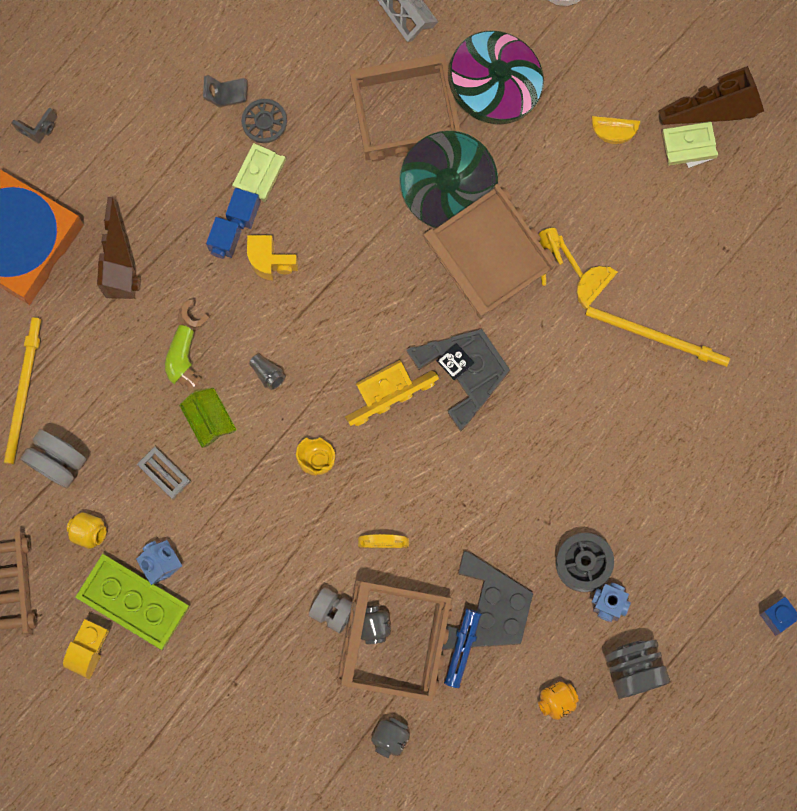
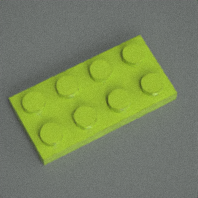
(132, 602)

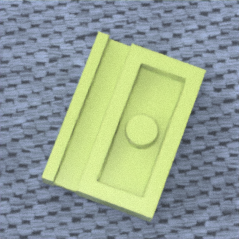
(690, 143)
(259, 171)

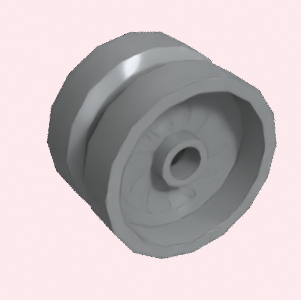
(52, 460)

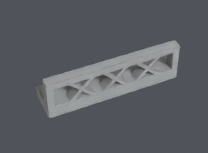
(416, 10)

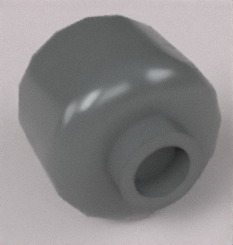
(375, 625)
(390, 737)

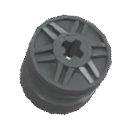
(637, 668)

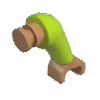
(177, 362)

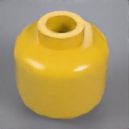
(86, 530)

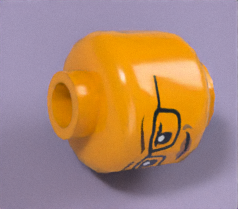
(558, 700)

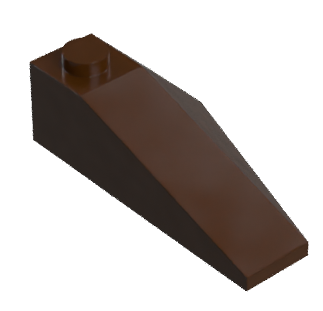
(729, 100)
(115, 266)

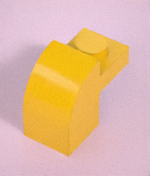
(262, 258)
(83, 651)

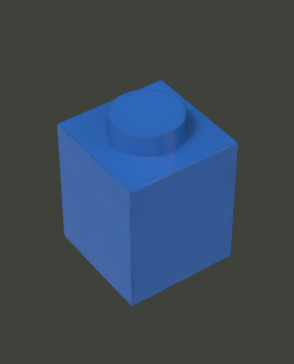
(243, 208)
(223, 238)
(780, 616)

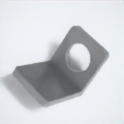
(226, 92)
(43, 128)

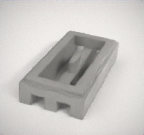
(178, 487)

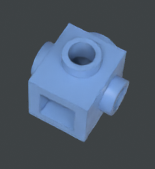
(158, 561)
(604, 609)

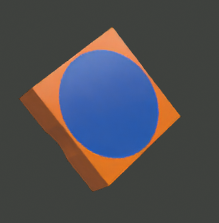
(31, 237)

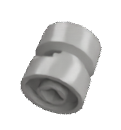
(323, 607)

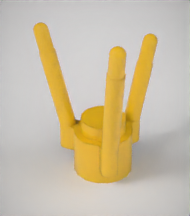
(552, 241)

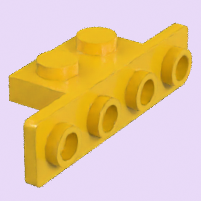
(387, 388)

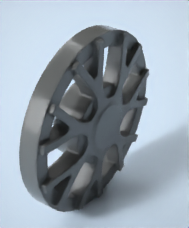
(264, 120)

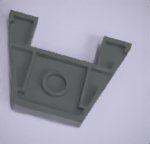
(477, 381)
(502, 606)

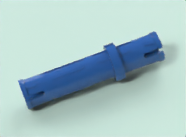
(454, 677)

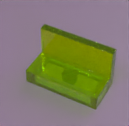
(207, 416)

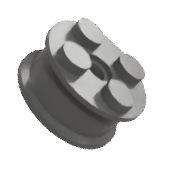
(582, 577)

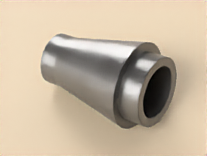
(267, 372)

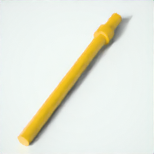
(31, 343)
(704, 353)

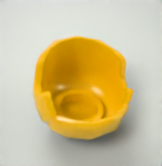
(315, 456)

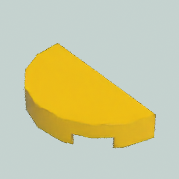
(614, 130)
(593, 283)
(383, 541)

